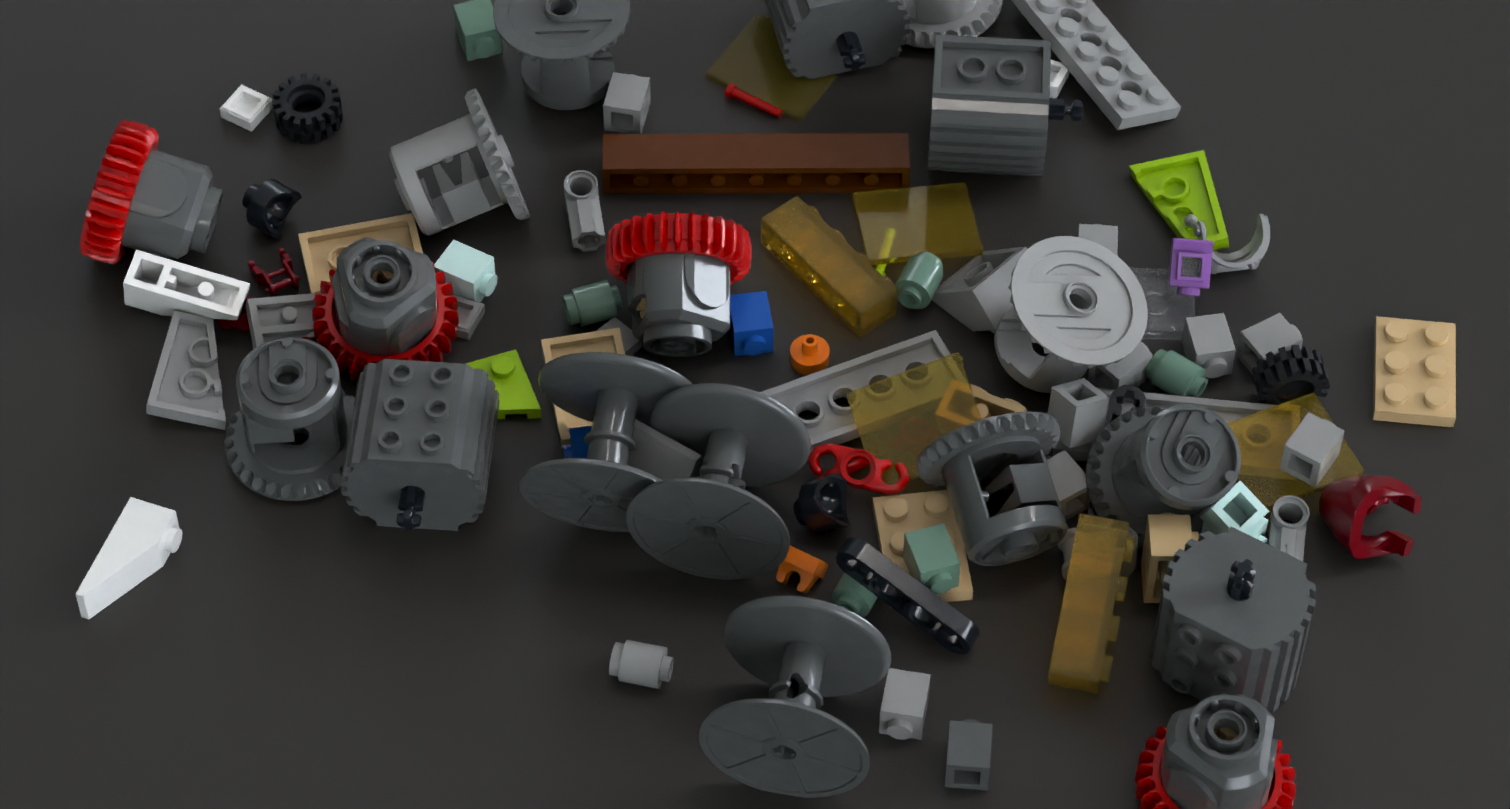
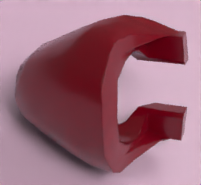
(1352, 498)

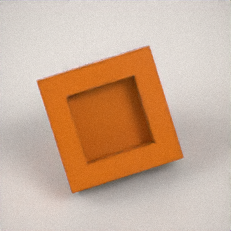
(806, 565)

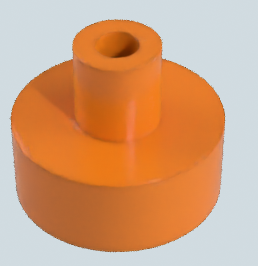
(809, 354)

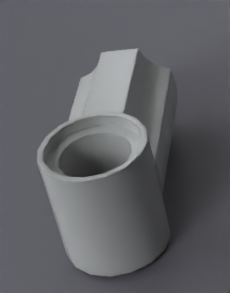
(584, 210)
(1286, 536)

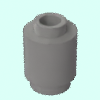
(641, 663)

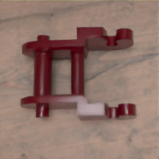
(264, 279)

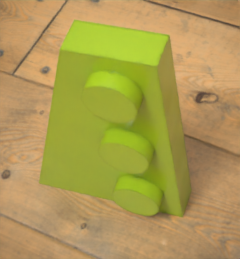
(1180, 188)
(512, 383)

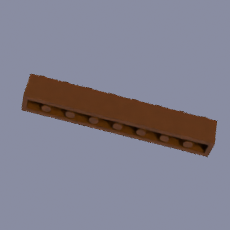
(754, 163)

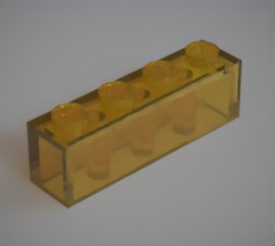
(829, 266)
(1089, 604)

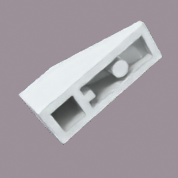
(168, 285)
(130, 554)

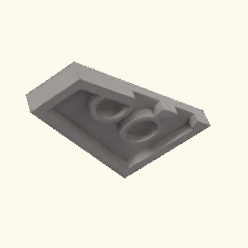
(188, 374)

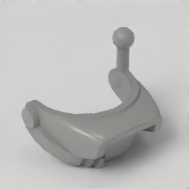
(1245, 258)

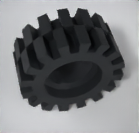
(308, 124)
(1290, 375)

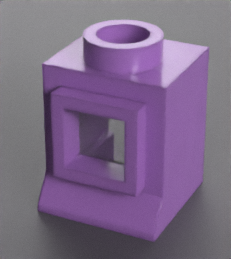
(1190, 265)

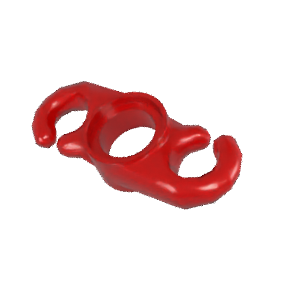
(873, 482)

